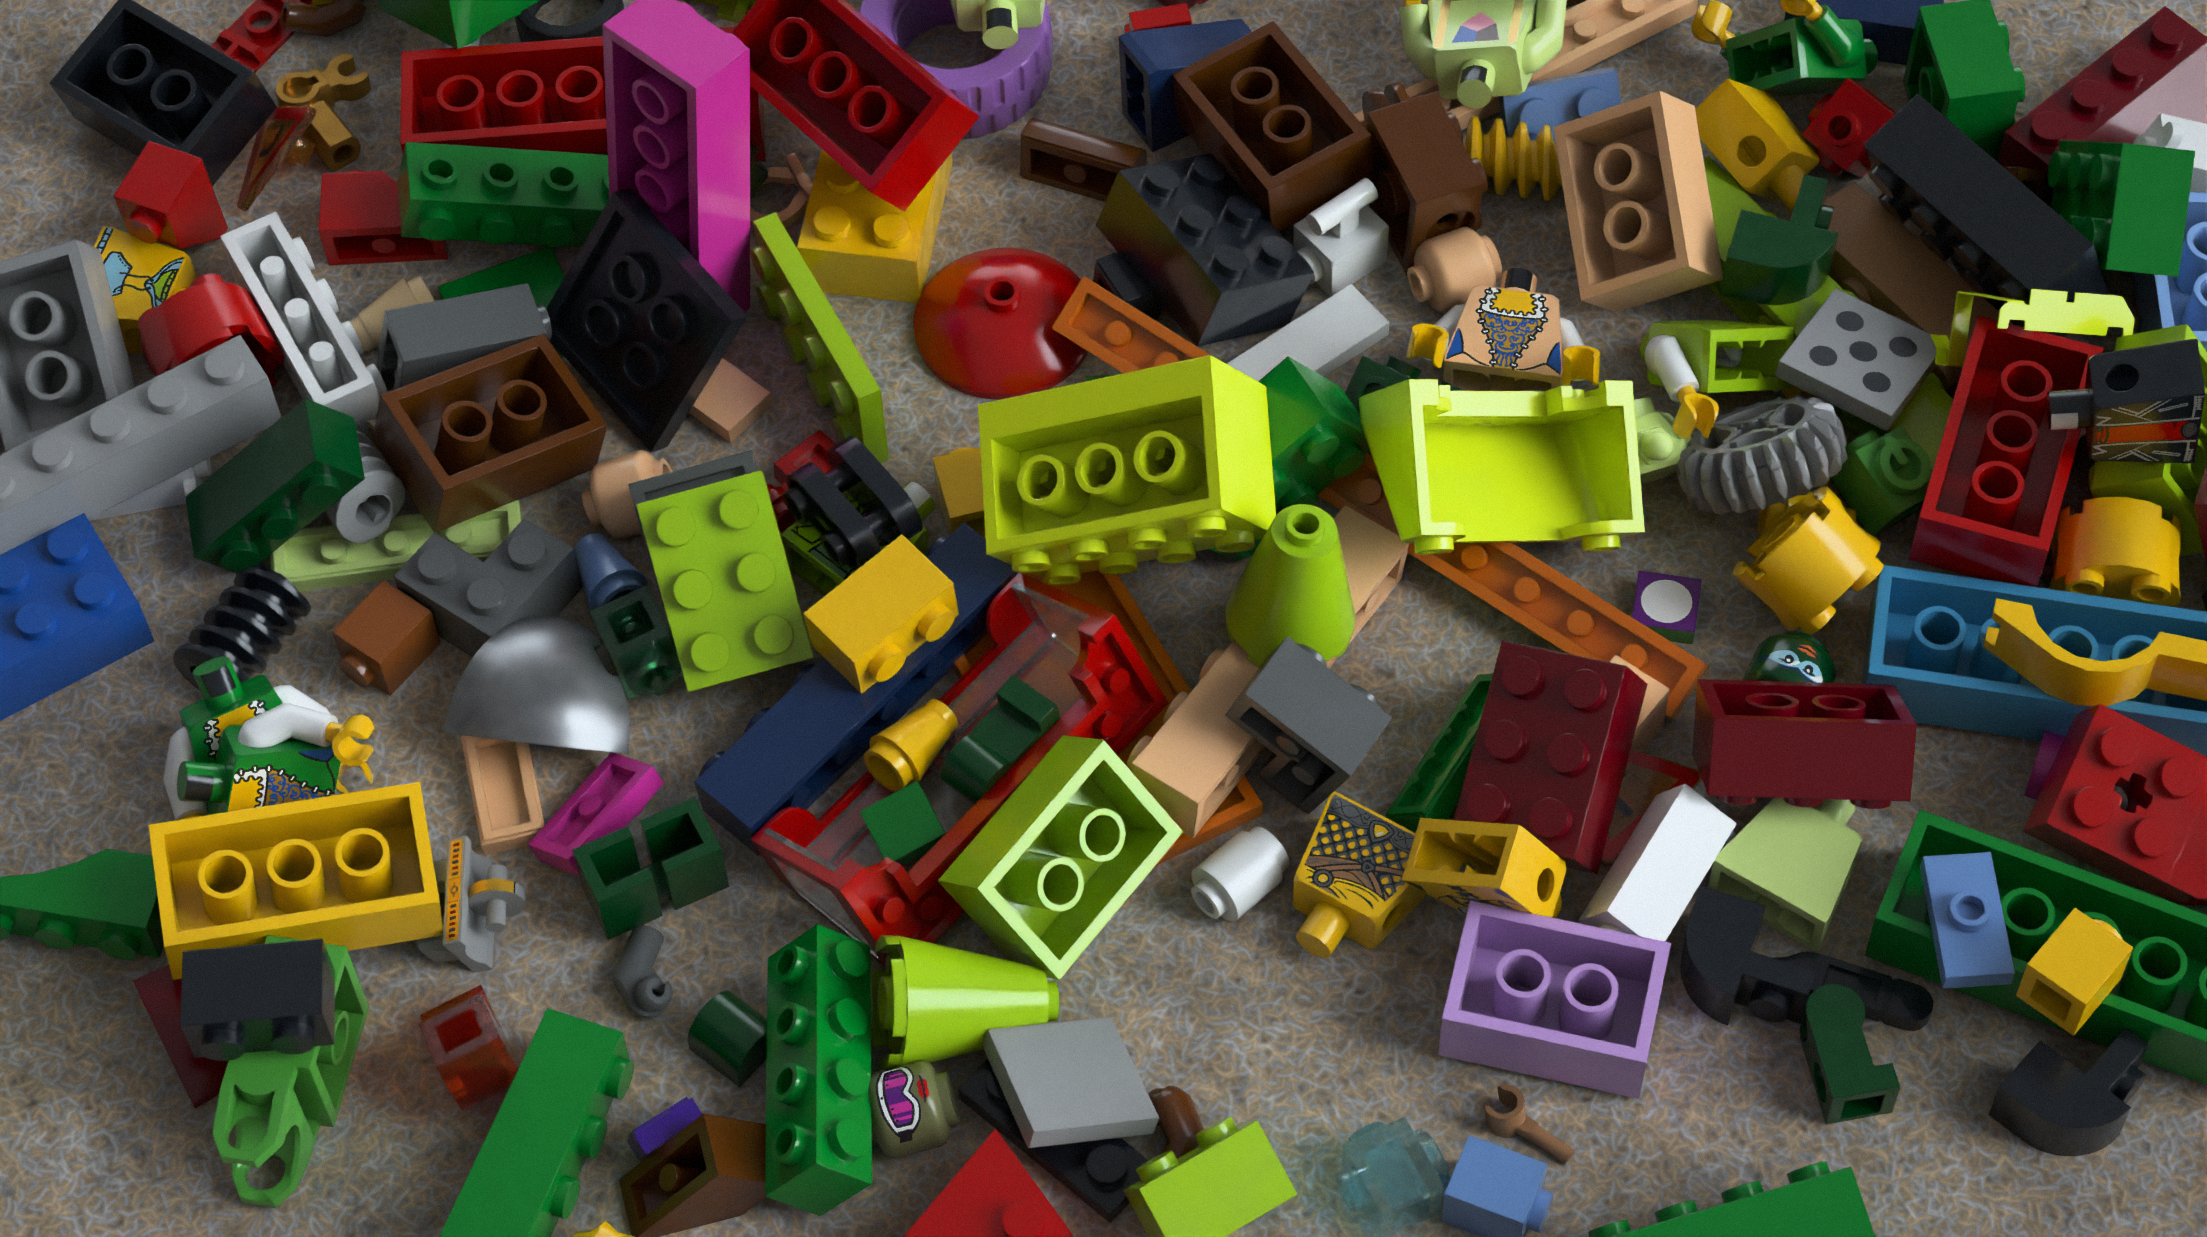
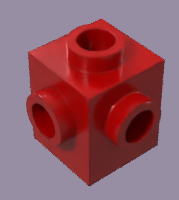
(1843, 125)

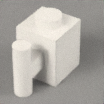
(1343, 238)

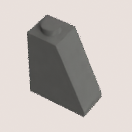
(456, 330)

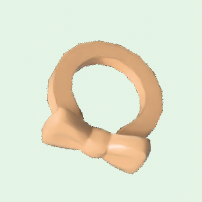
(791, 174)

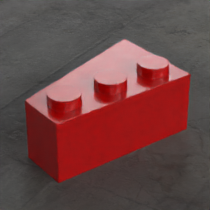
(990, 1199)

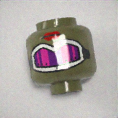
(911, 1108)

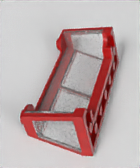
(1052, 644)

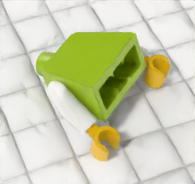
(1714, 359)

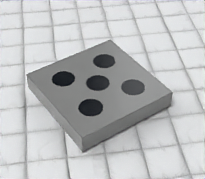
(1859, 359)

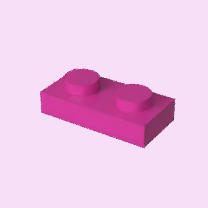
(600, 806)

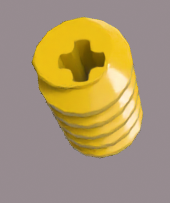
(1516, 157)

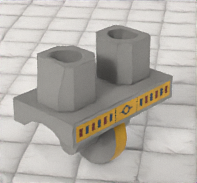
(475, 907)

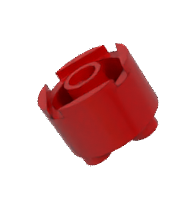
(203, 319)

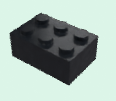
(161, 85)
(1204, 249)

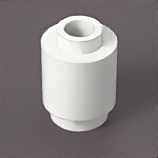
(1239, 874)

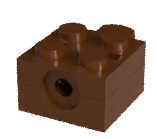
(1420, 169)

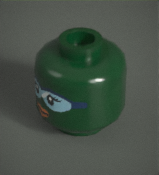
(1791, 659)

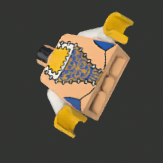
(1506, 340)

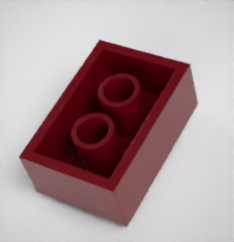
(1803, 742)
(1553, 749)

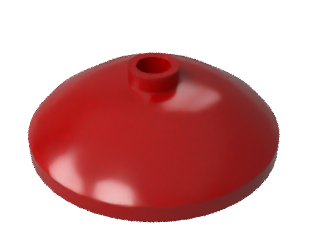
(993, 344)

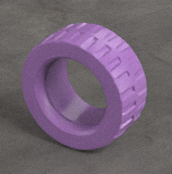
(996, 89)

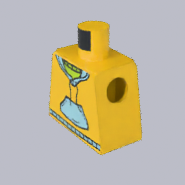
(140, 277)

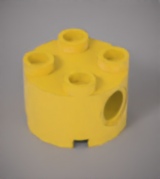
(2118, 551)
(1809, 562)

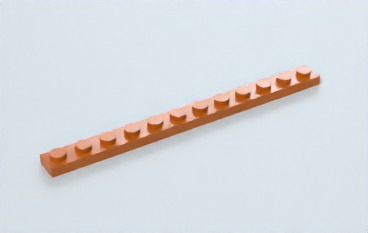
(1492, 571)

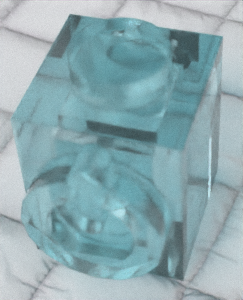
(1392, 1176)

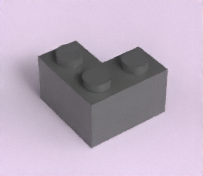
(476, 599)
(1309, 722)

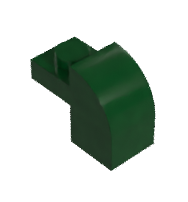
(1782, 259)

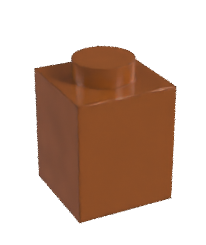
(385, 638)

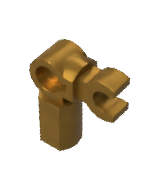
(320, 90)

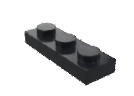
(1090, 1169)

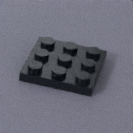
(642, 320)

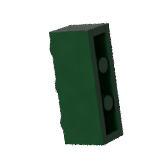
(274, 486)

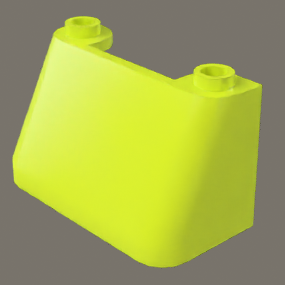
(1507, 464)

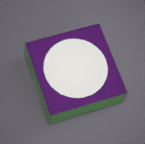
(1667, 605)

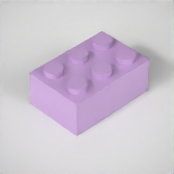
(1553, 999)

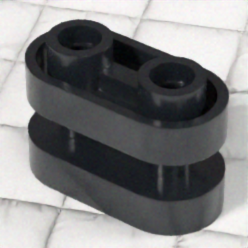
(843, 531)

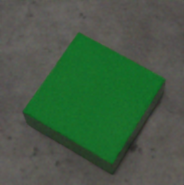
(903, 824)

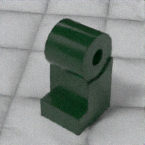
(999, 739)
(1840, 1059)

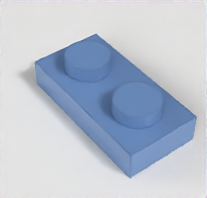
(1560, 100)

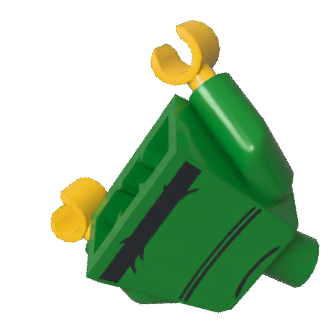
(1790, 55)

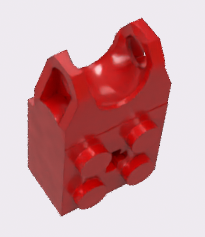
(2163, 830)

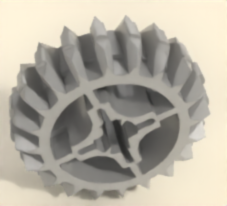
(1762, 455)

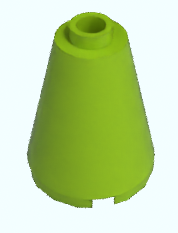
(1293, 589)
(944, 999)

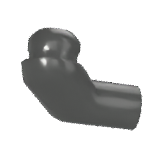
(637, 979)

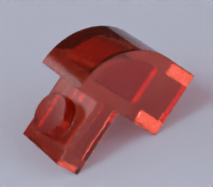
(469, 1047)

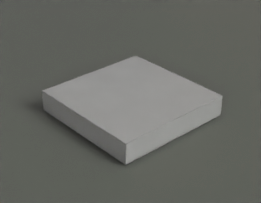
(1070, 1082)

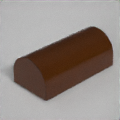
(1074, 158)

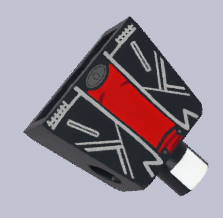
(2137, 404)

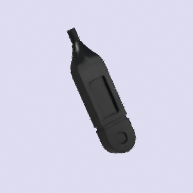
(1885, 999)

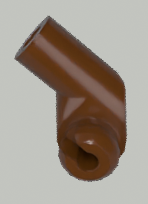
(321, 20)
(1177, 1119)

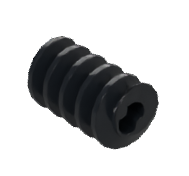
(244, 623)

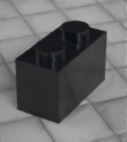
(258, 999)

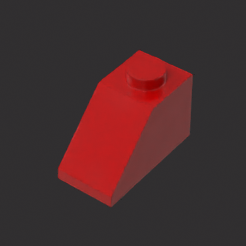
(169, 199)
(363, 222)

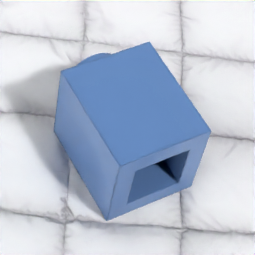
(1496, 1192)

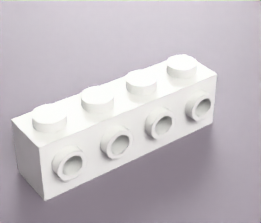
(301, 312)

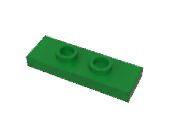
(1439, 777)

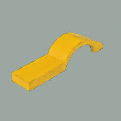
(2168, 665)

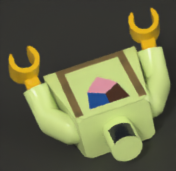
(1481, 44)

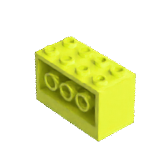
(1127, 470)

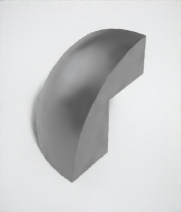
(542, 688)

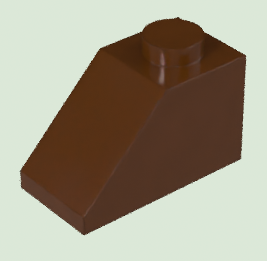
(697, 1177)

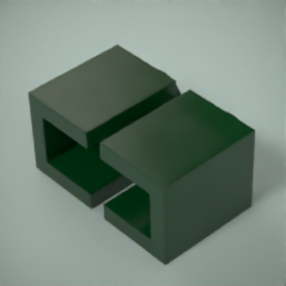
(683, 868)

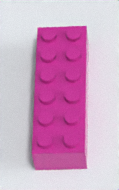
(683, 131)

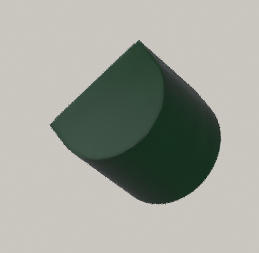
(730, 1037)

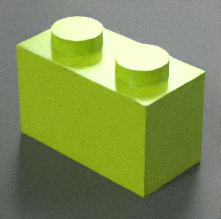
(1212, 1187)

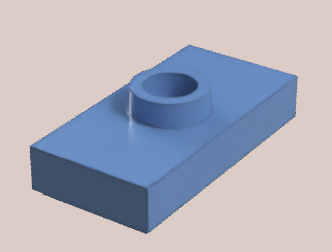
(1966, 920)

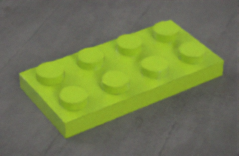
(818, 337)

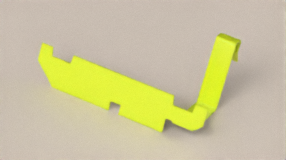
(2046, 312)

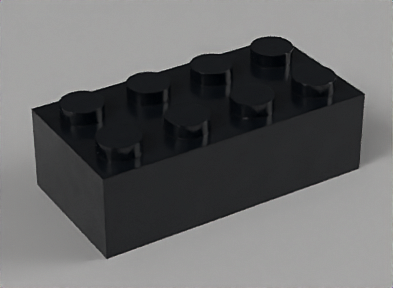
(1976, 210)

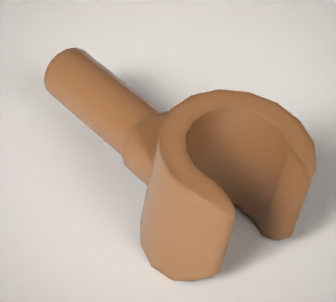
(1518, 1123)

